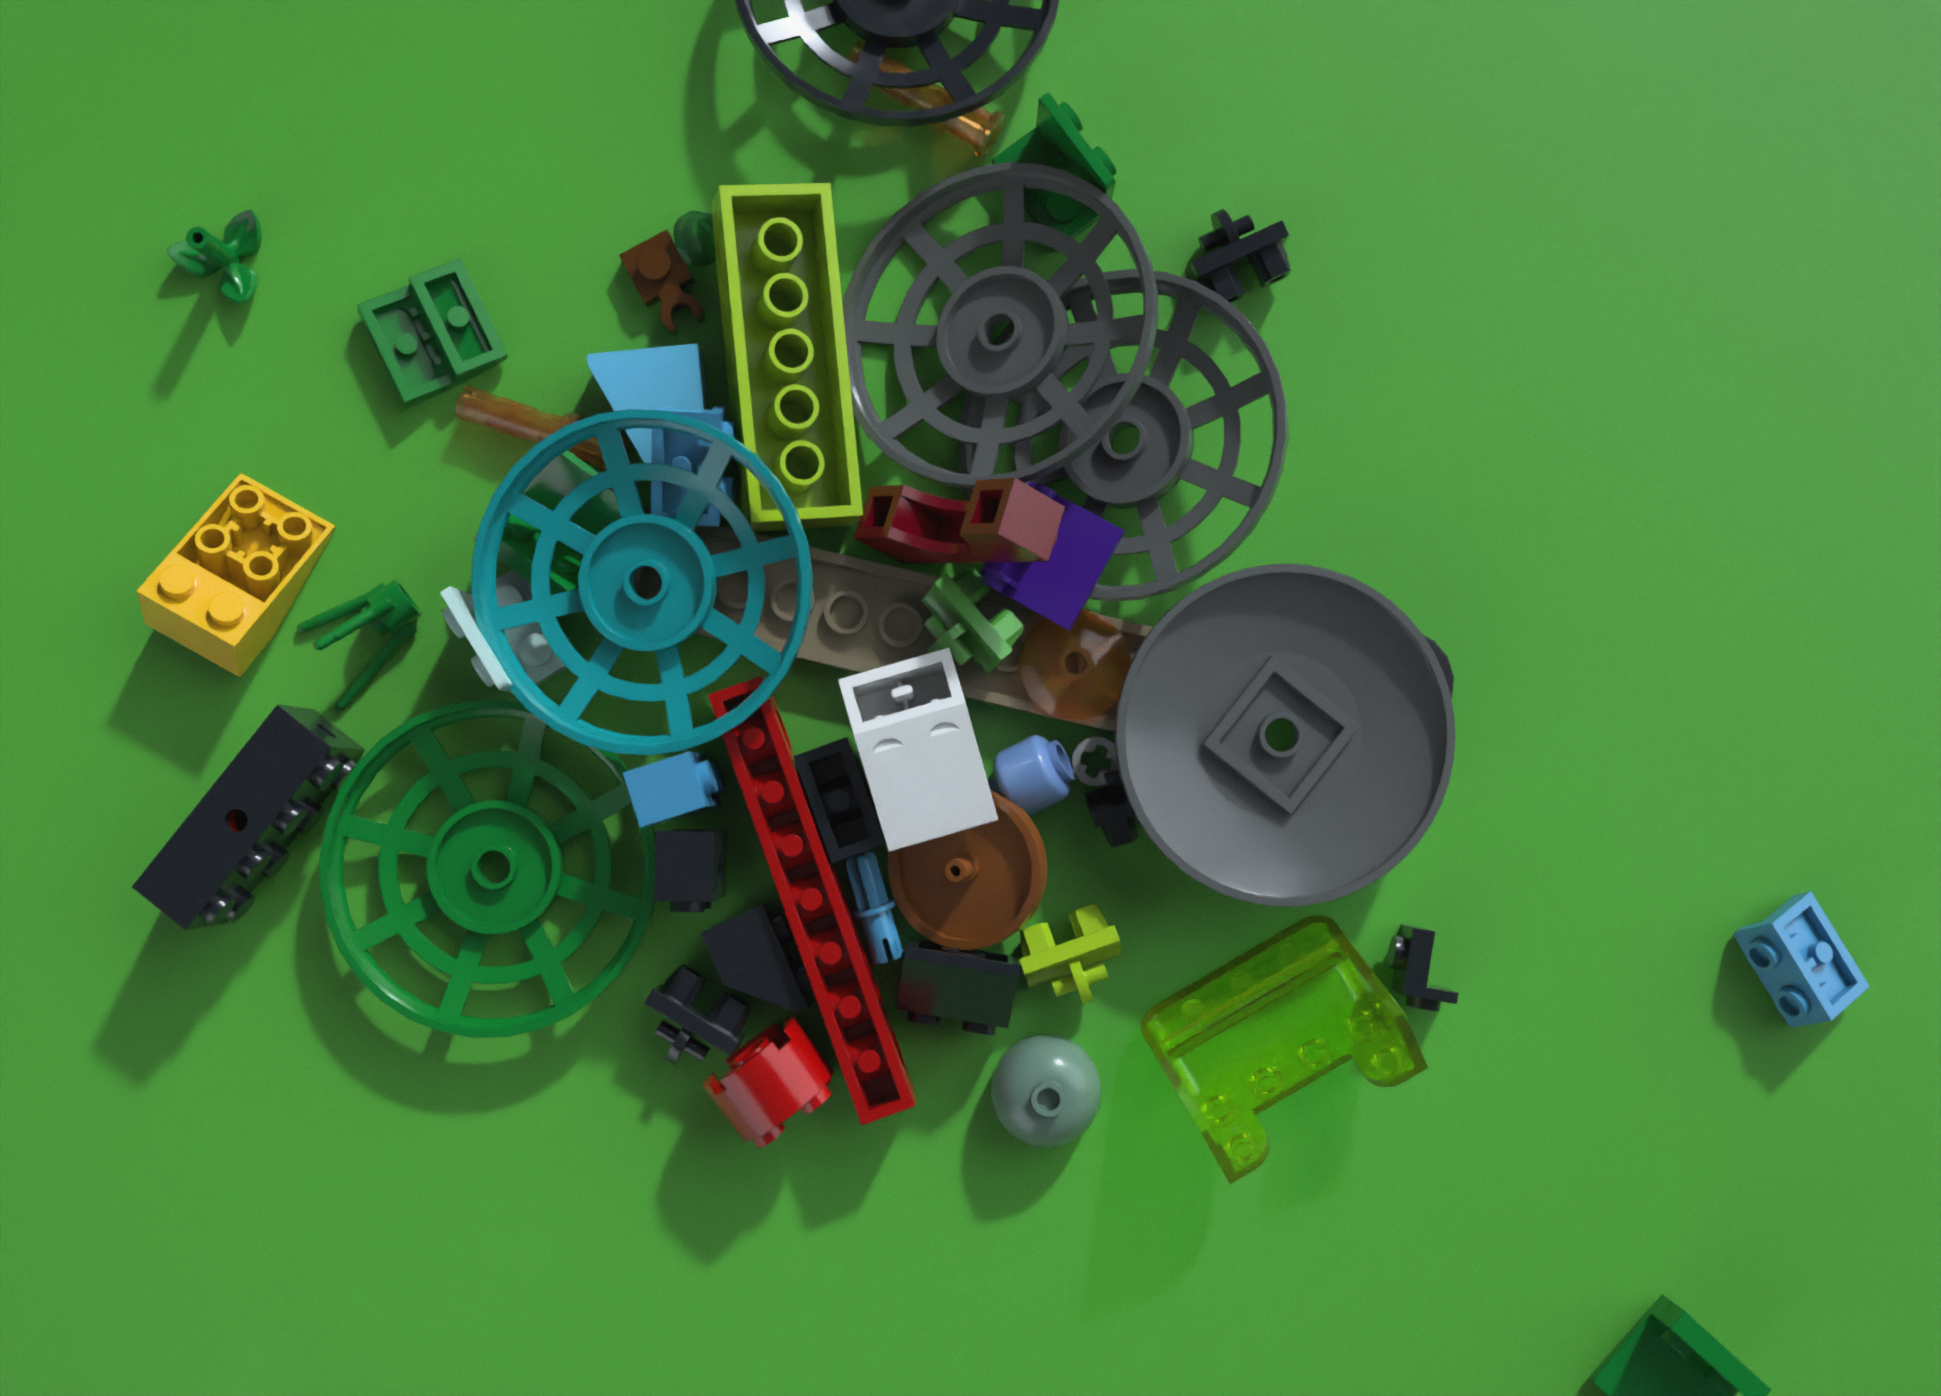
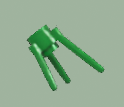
(386, 610)

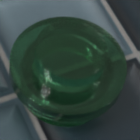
(695, 238)

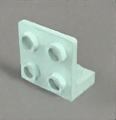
(525, 640)

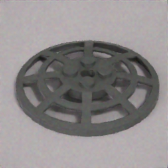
(983, 303)
(1164, 432)

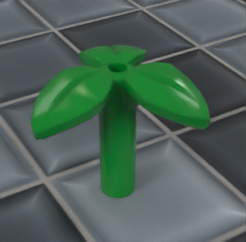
(205, 254)

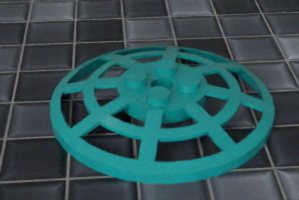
(608, 576)

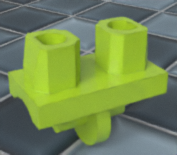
(1092, 945)

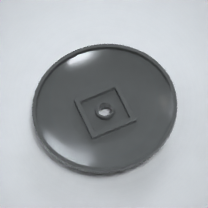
(1364, 751)

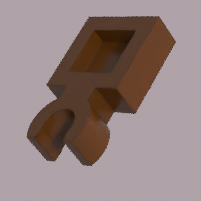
(661, 276)

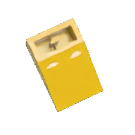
(235, 574)

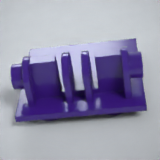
(1074, 567)

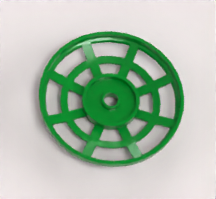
(458, 879)

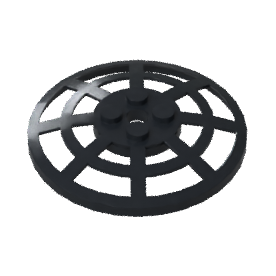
(899, 26)

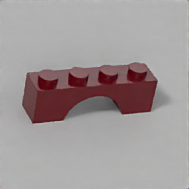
(997, 525)

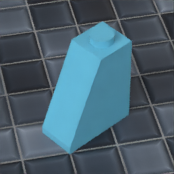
(652, 379)

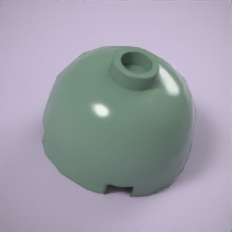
(1046, 1090)

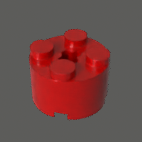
(771, 1082)

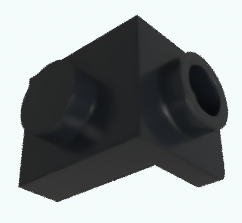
(1411, 958)

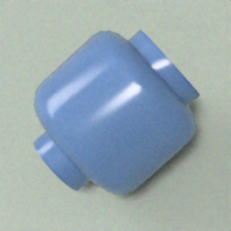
(1033, 774)

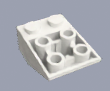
(918, 749)

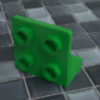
(1060, 145)
(549, 489)
(1673, 1357)

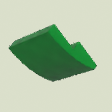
(432, 333)

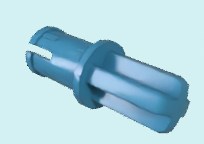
(873, 907)

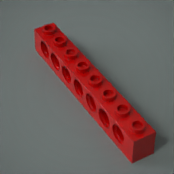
(816, 908)

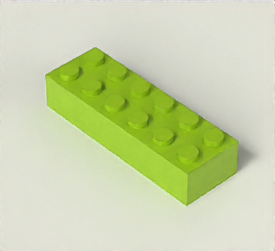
(787, 350)

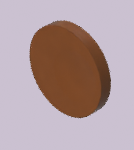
(973, 883)

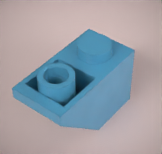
(674, 787)

